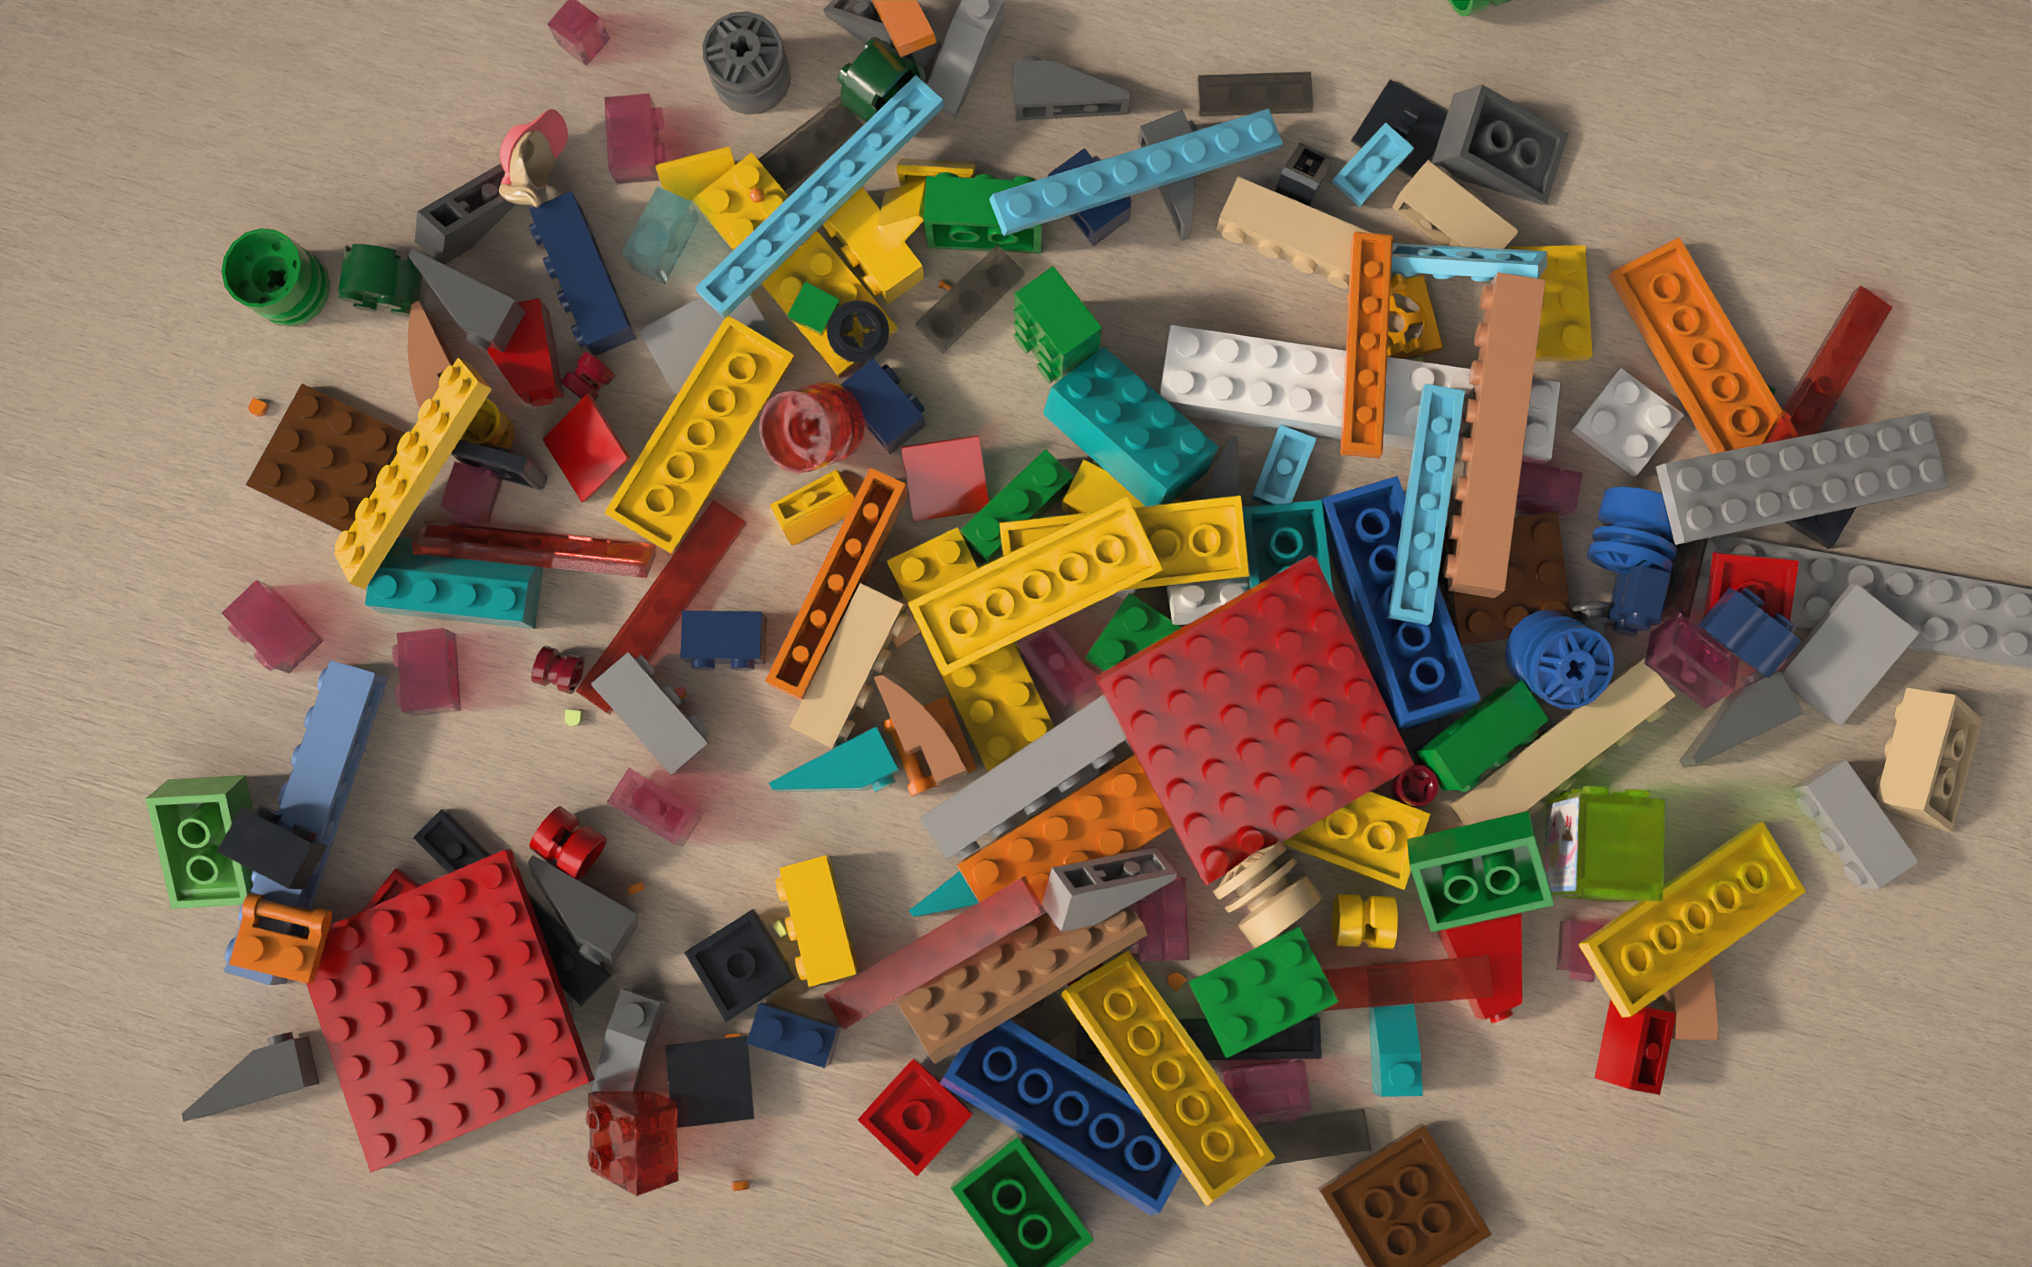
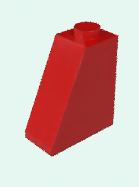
(531, 357)
(1502, 942)

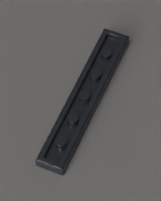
(456, 848)
(1295, 1042)

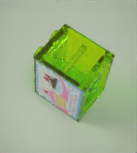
(1605, 845)

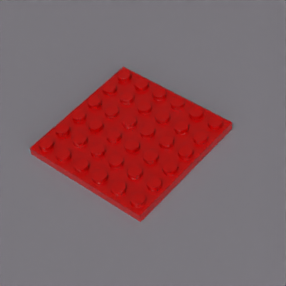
(1256, 719)
(445, 1011)

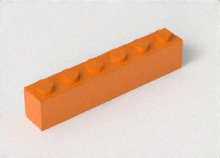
(834, 587)

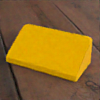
(913, 170)
(695, 173)
(902, 210)
(813, 507)

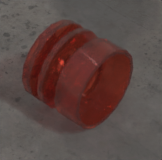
(811, 427)

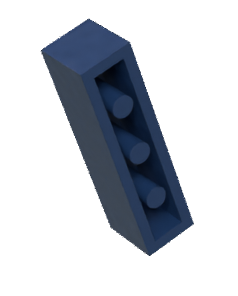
(581, 273)

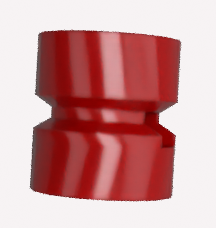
(580, 849)

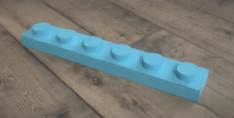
(1426, 504)

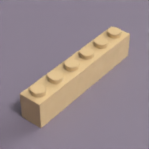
(1567, 746)

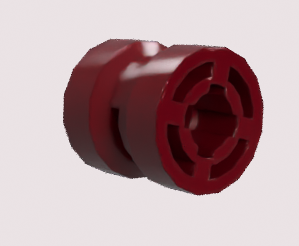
(593, 371)
(559, 670)
(1421, 783)

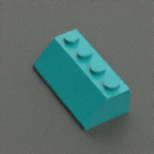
(454, 588)

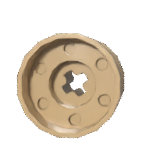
(1267, 894)

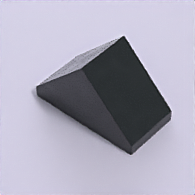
(1303, 174)

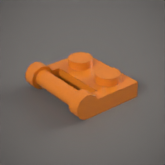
(943, 713)
(276, 951)

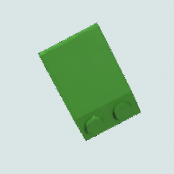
(188, 828)

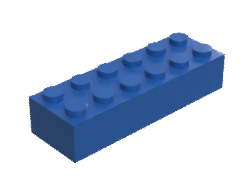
(1414, 664)
(1066, 1112)

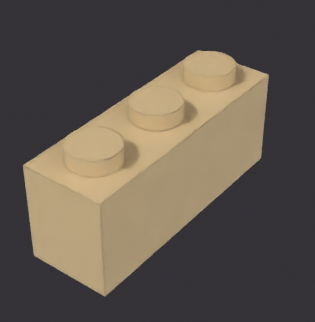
(1452, 213)

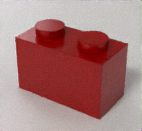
(1635, 1049)

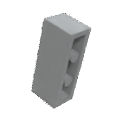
(652, 711)
(1853, 825)

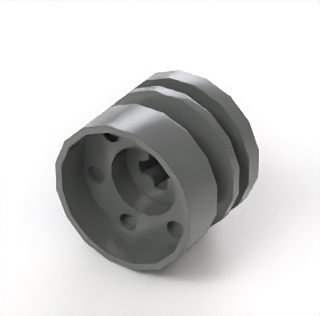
(746, 62)

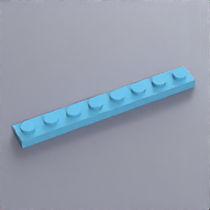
(1134, 172)
(819, 197)

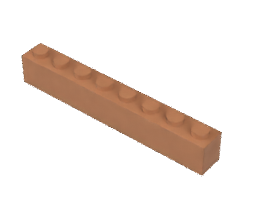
(1495, 435)

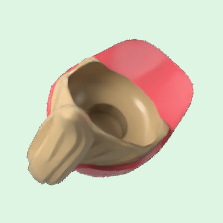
(530, 156)

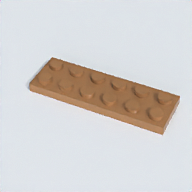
(1010, 978)

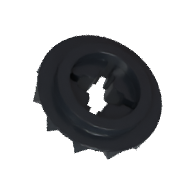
(842, 322)

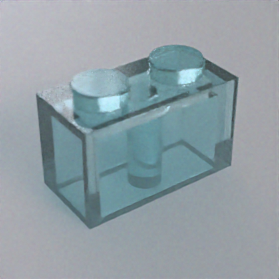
(660, 235)

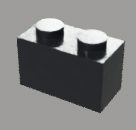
(272, 847)

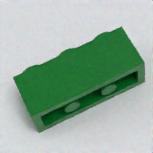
(1023, 498)
(1483, 737)

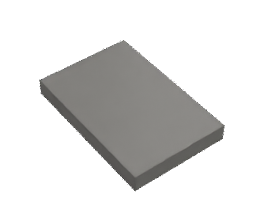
(685, 333)
(1847, 654)

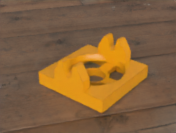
(1429, 339)

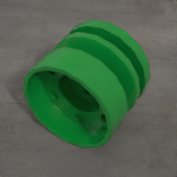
(275, 277)

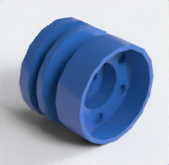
(1634, 531)
(1559, 659)

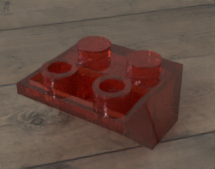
(633, 1139)

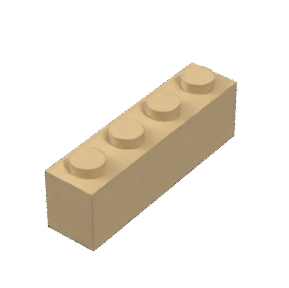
(1288, 231)
(849, 666)

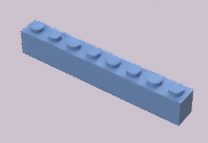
(320, 783)

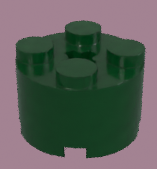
(875, 78)
(378, 277)

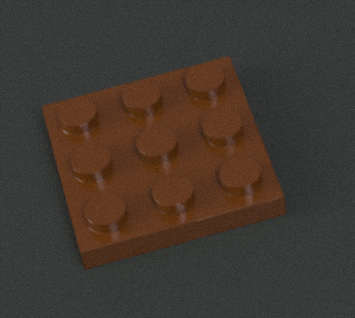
(324, 458)
(1533, 583)
(1405, 1206)

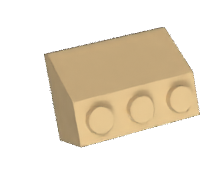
(1928, 758)

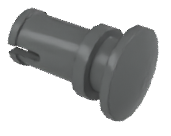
(1592, 615)

